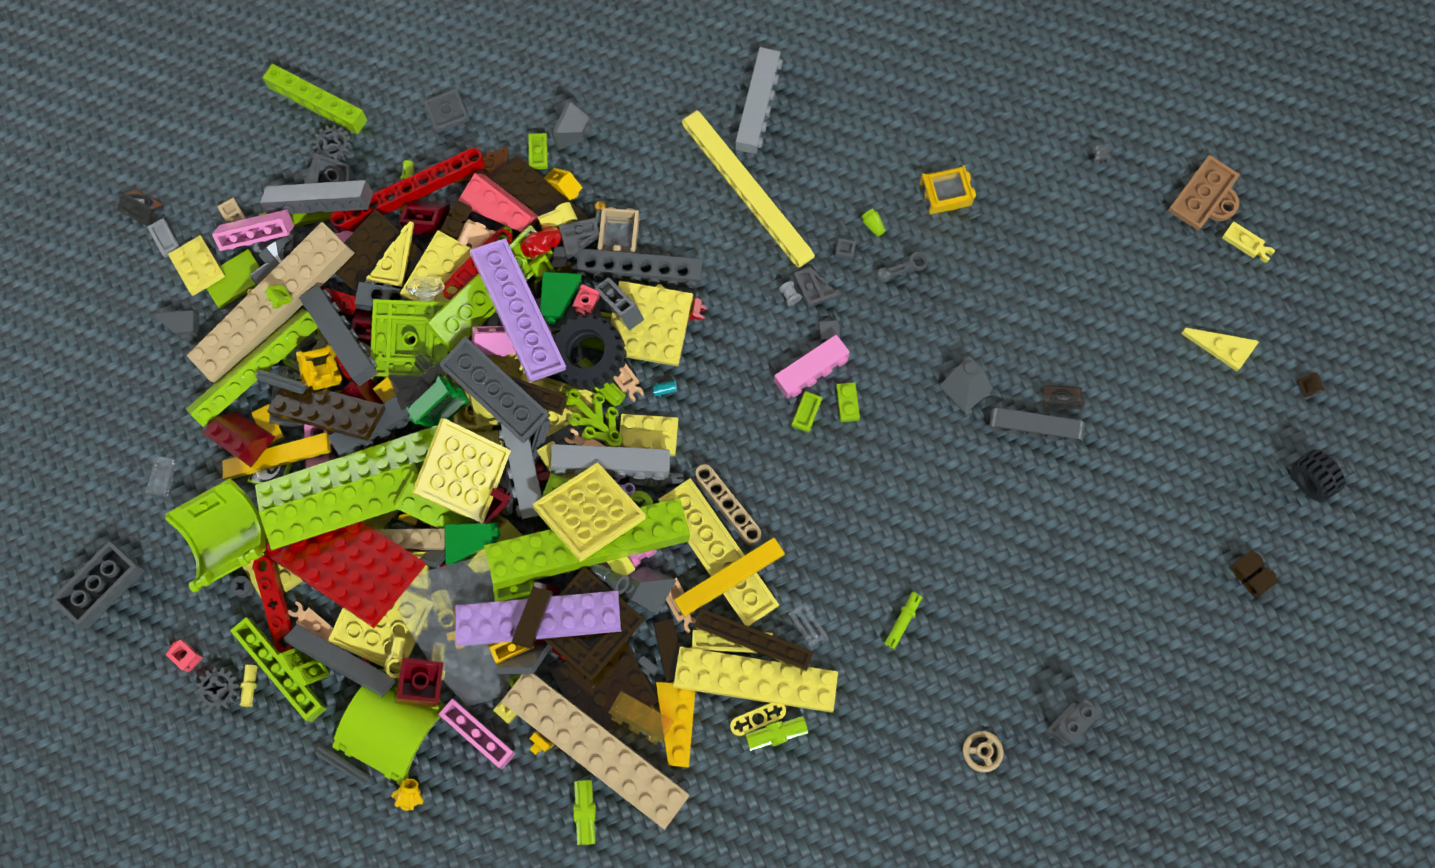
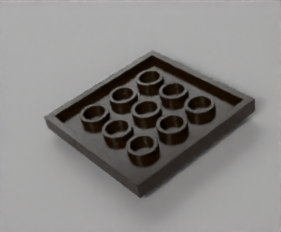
(369, 245)
(599, 695)

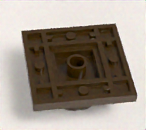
(594, 651)

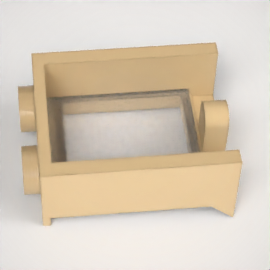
(619, 230)

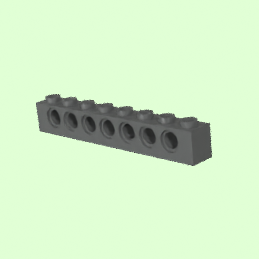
(637, 262)

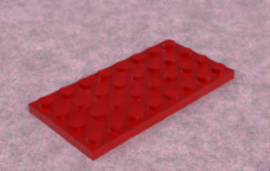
(352, 568)

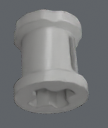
(790, 293)

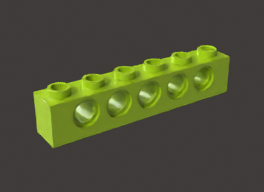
(315, 99)
(265, 655)

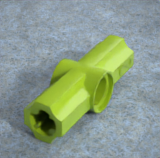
(610, 392)
(776, 733)
(584, 812)

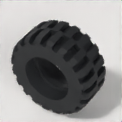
(611, 361)

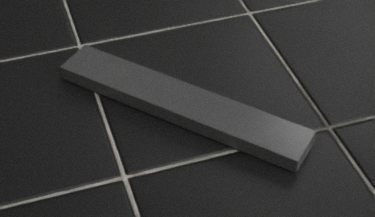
(339, 660)

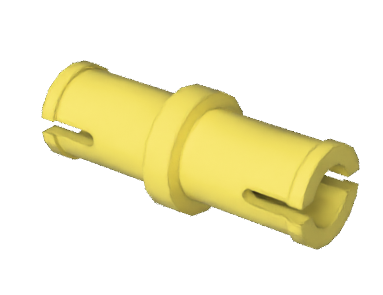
(248, 686)

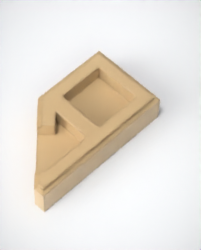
(231, 211)

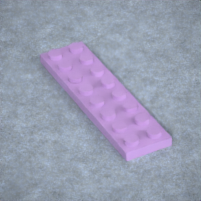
(517, 310)
(564, 617)

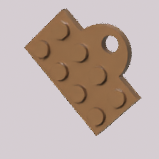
(1207, 194)

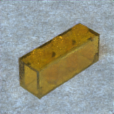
(640, 718)

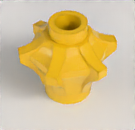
(408, 795)

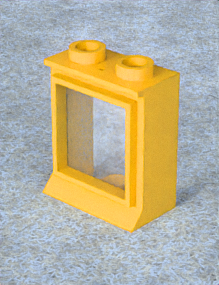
(948, 189)

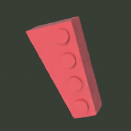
(496, 203)

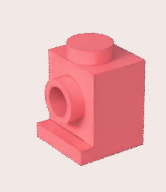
(588, 294)
(187, 662)

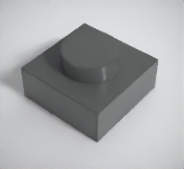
(647, 667)

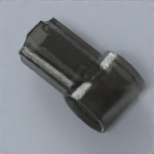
(428, 369)

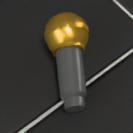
(598, 209)

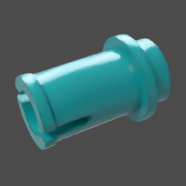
(664, 388)

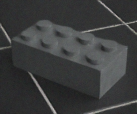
(97, 585)

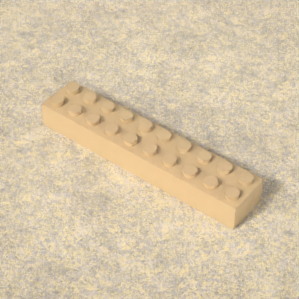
(255, 318)
(596, 749)

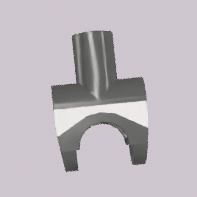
(272, 257)

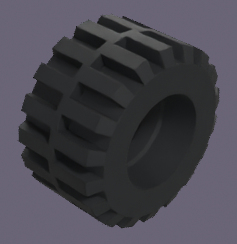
(1318, 475)

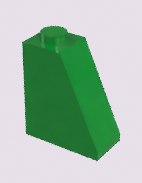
(557, 294)
(467, 539)

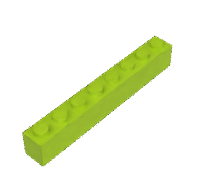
(244, 373)

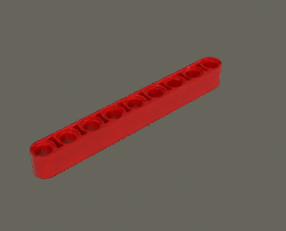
(417, 189)

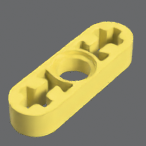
(741, 719)

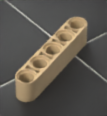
(725, 495)

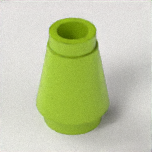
(873, 222)

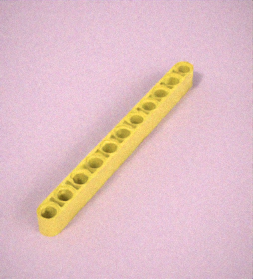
(748, 189)

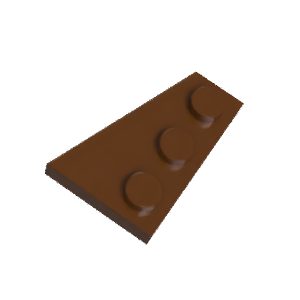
(493, 165)

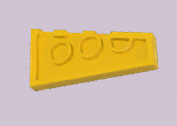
(678, 706)

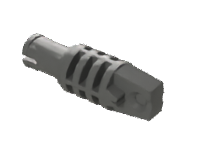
(650, 482)

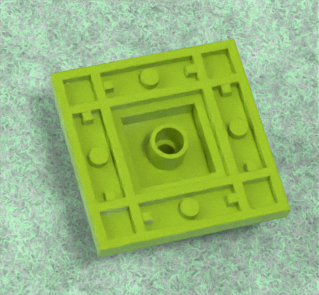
(393, 329)

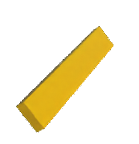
(279, 456)
(729, 577)

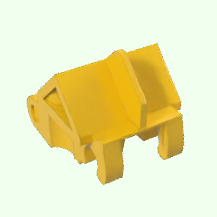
(322, 375)

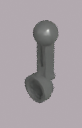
(885, 274)

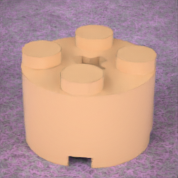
(474, 234)

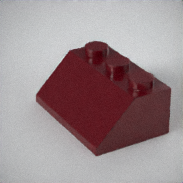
(239, 436)

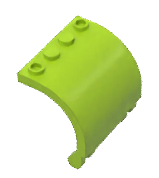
(220, 530)
(384, 731)

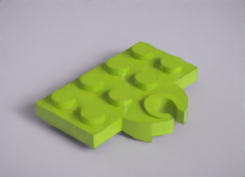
(424, 509)

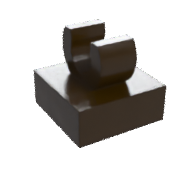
(1311, 384)

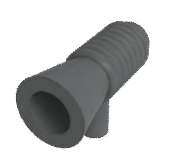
(610, 578)

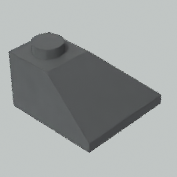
(571, 126)
(327, 170)
(967, 385)
(648, 589)

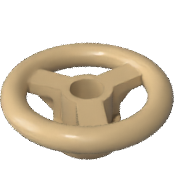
(977, 750)

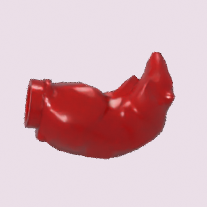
(541, 242)

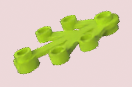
(608, 434)

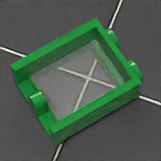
(438, 402)

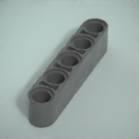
(1037, 425)

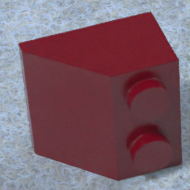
(419, 682)

